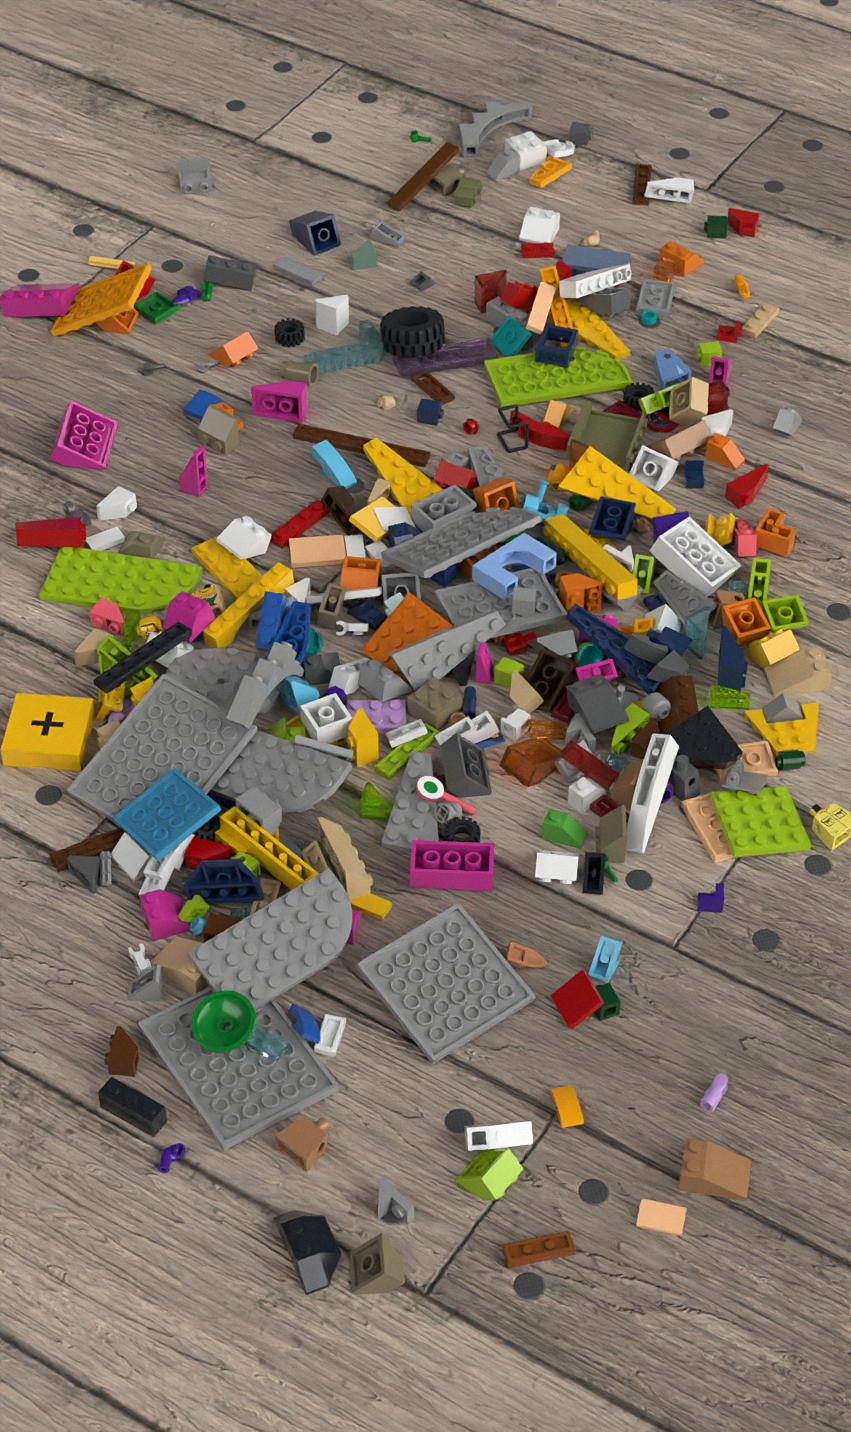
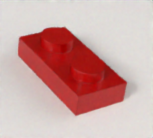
(537, 250)

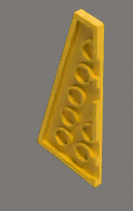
(406, 482)

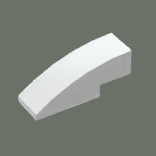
(473, 730)

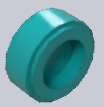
(648, 317)

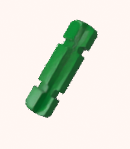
(207, 290)

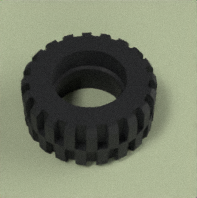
(412, 331)

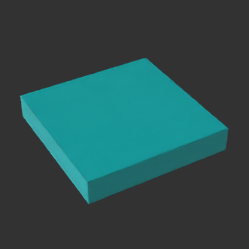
(510, 337)

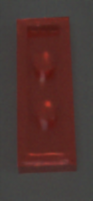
(589, 764)

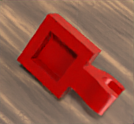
(517, 643)

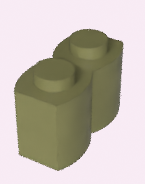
(468, 192)

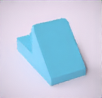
(605, 958)

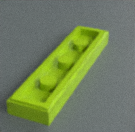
(399, 757)

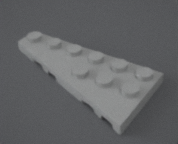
(445, 649)

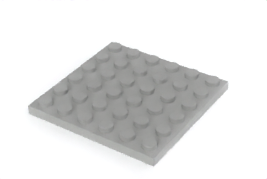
(445, 982)

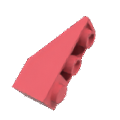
(744, 538)

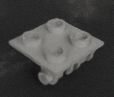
(740, 780)

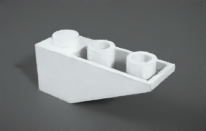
(498, 1135)

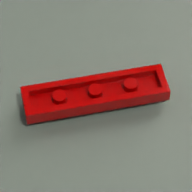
(299, 524)

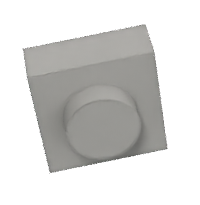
(457, 459)

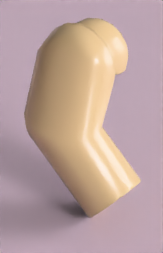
(593, 239)

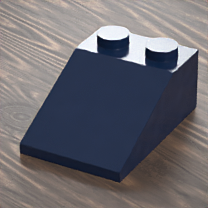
(613, 518)
(731, 663)

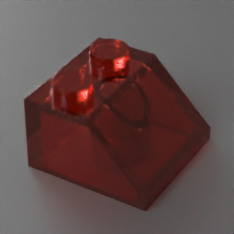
(489, 287)

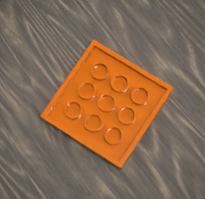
(404, 626)

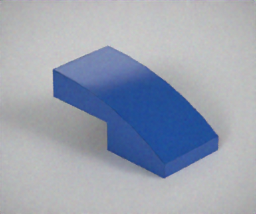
(306, 1024)

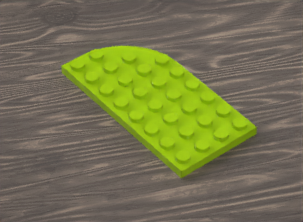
(524, 381)
(131, 581)

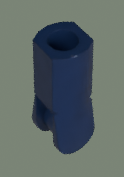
(470, 699)

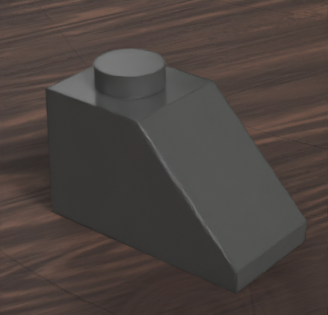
(670, 666)

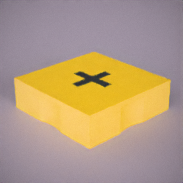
(48, 731)

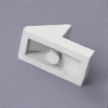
(625, 557)

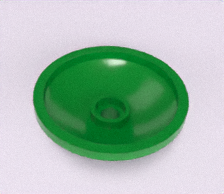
(216, 1013)

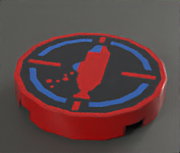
(660, 421)

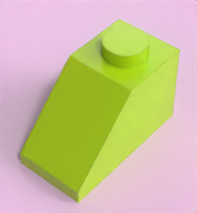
(643, 571)

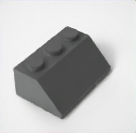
(230, 272)
(464, 767)

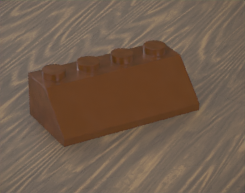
(682, 696)

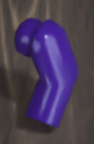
(169, 1155)

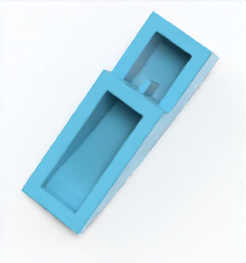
(333, 464)

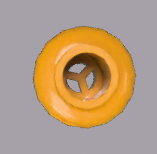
(556, 475)

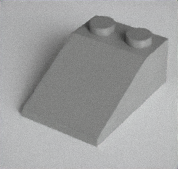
(441, 508)

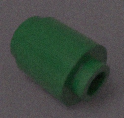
(579, 502)
(790, 759)

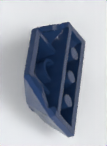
(223, 882)

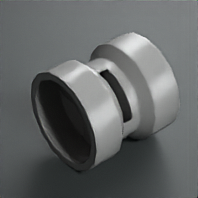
(446, 811)

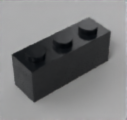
(132, 1106)

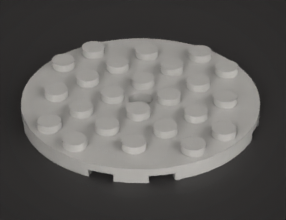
(208, 670)

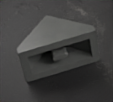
(86, 870)

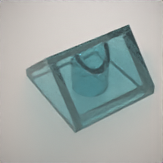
(696, 629)

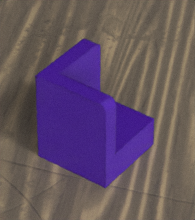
(711, 902)

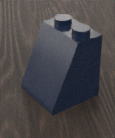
(316, 231)

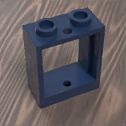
(561, 356)

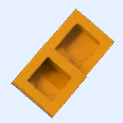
(640, 627)
(567, 1106)

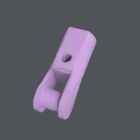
(714, 1093)

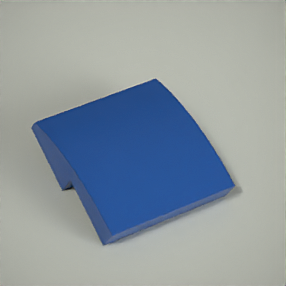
(200, 403)

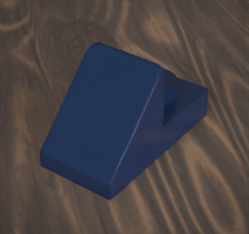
(694, 473)
(366, 613)

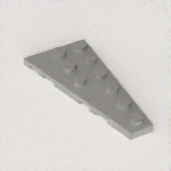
(411, 814)

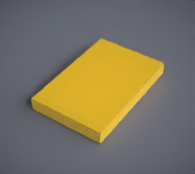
(367, 519)

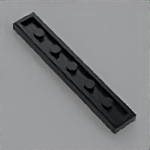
(142, 657)

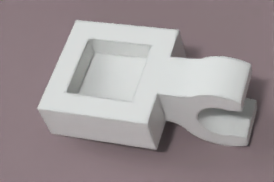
(357, 628)
(141, 963)

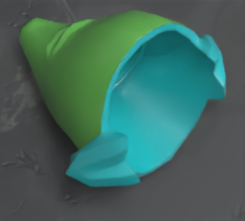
(587, 654)

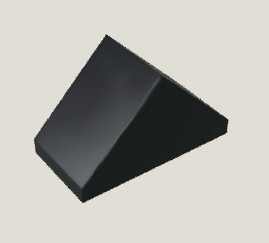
(594, 873)

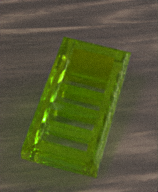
(131, 621)
(722, 698)

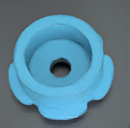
(198, 925)

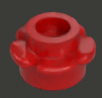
(470, 426)

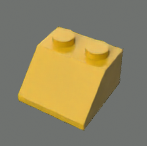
(362, 739)

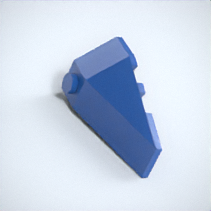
(295, 629)

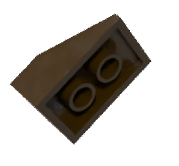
(550, 677)

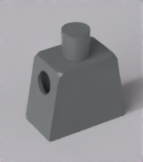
(684, 779)

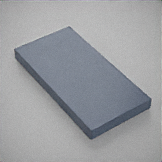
(593, 259)

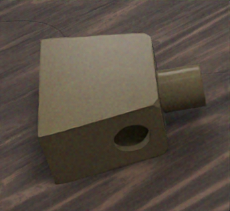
(446, 180)

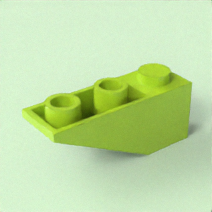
(629, 730)

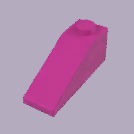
(194, 476)

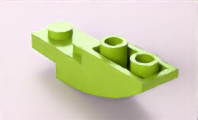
(656, 400)

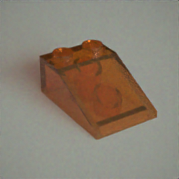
(530, 760)

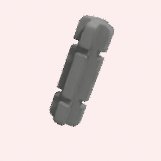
(105, 868)

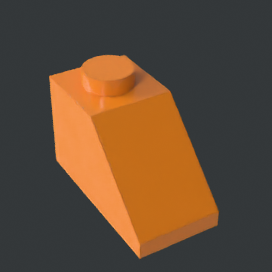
(724, 452)

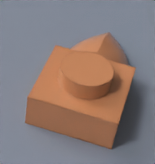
(523, 957)

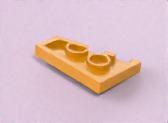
(549, 171)

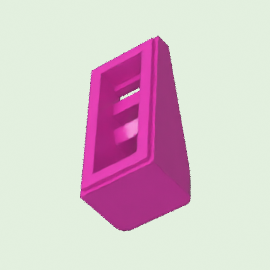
(484, 665)

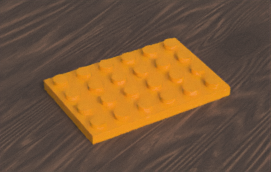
(103, 299)

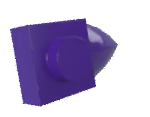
(186, 295)

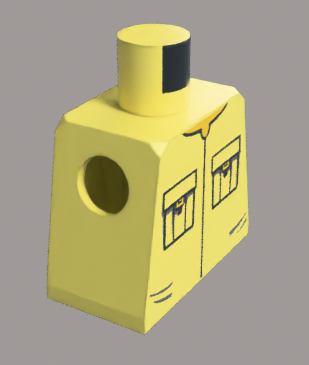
(831, 824)

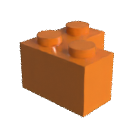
(773, 535)

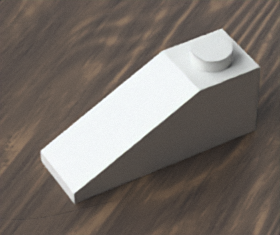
(671, 189)
(347, 676)

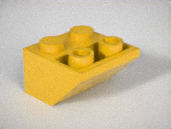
(772, 648)

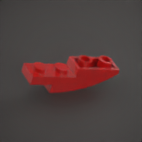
(541, 434)

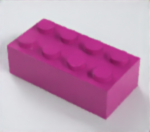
(452, 865)

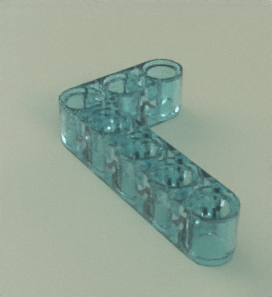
(349, 356)

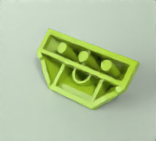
(111, 653)

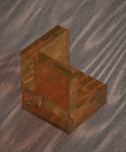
(664, 270)

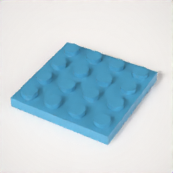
(166, 814)

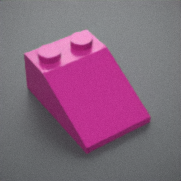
(280, 400)

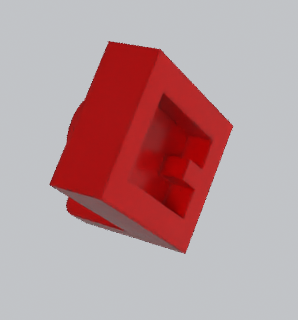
(728, 333)

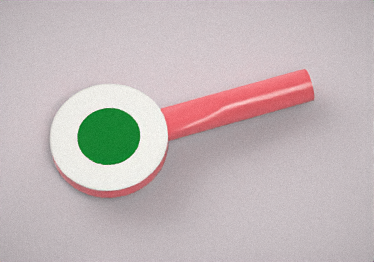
(433, 790)

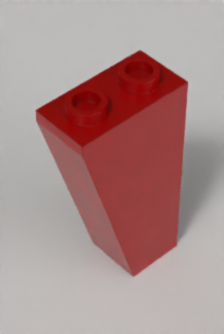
(52, 532)

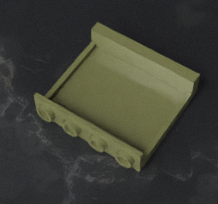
(609, 433)

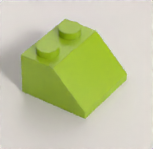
(784, 613)
(490, 1173)

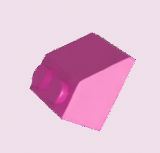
(189, 611)
(161, 914)

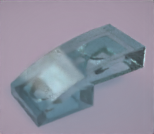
(266, 1044)

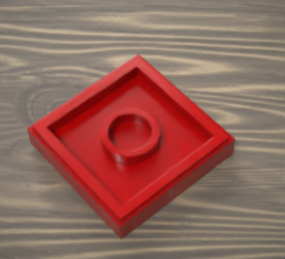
(577, 999)

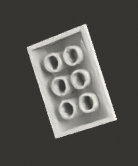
(695, 557)

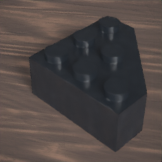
(705, 741)

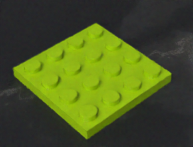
(760, 822)

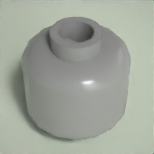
(656, 706)

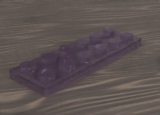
(448, 357)

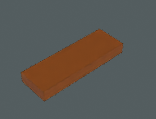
(538, 1249)

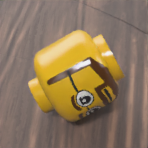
(149, 625)

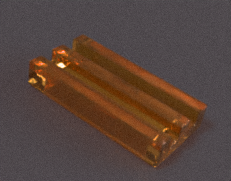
(546, 729)

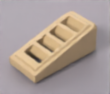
(380, 489)

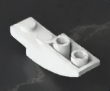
(159, 872)

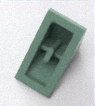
(364, 257)

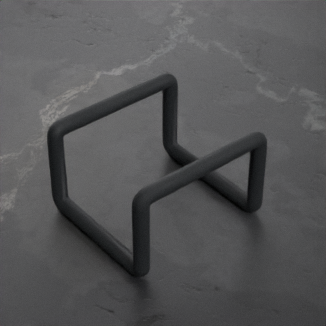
(515, 427)

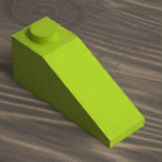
(759, 579)

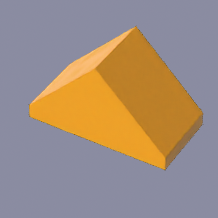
(557, 413)

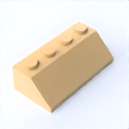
(344, 859)

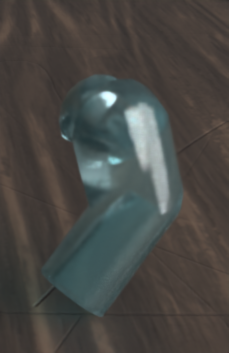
(242, 912)

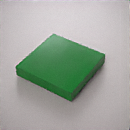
(156, 307)

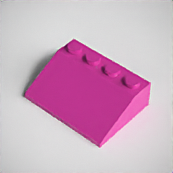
(38, 299)
(83, 438)

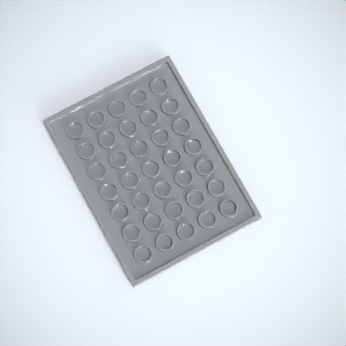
(161, 733)
(238, 1089)

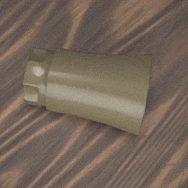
(300, 372)

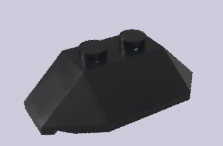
(309, 1247)

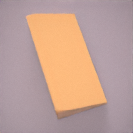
(661, 1217)

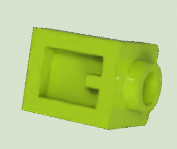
(193, 908)

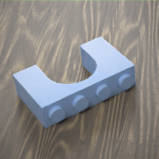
(521, 550)

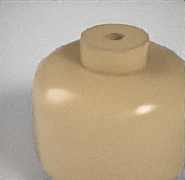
(386, 402)

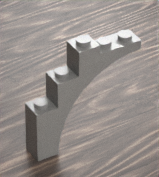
(483, 123)
(264, 679)

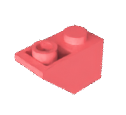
(107, 617)

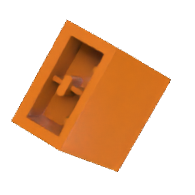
(361, 573)
(580, 590)

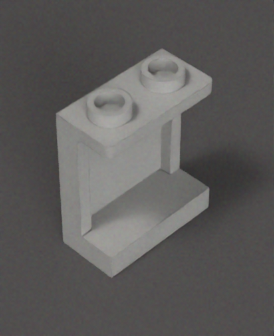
(194, 176)

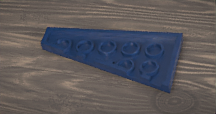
(612, 643)

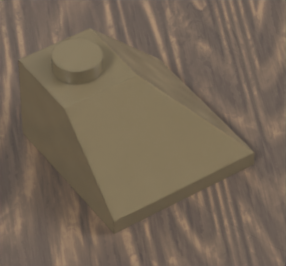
(142, 545)
(375, 1267)

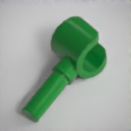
(414, 137)
(608, 870)

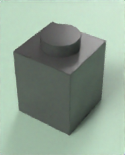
(580, 133)

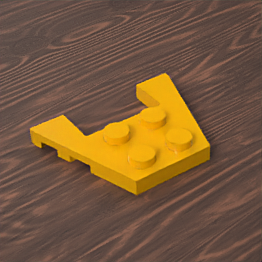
(787, 734)

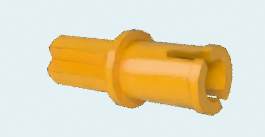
(742, 286)

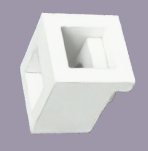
(515, 724)

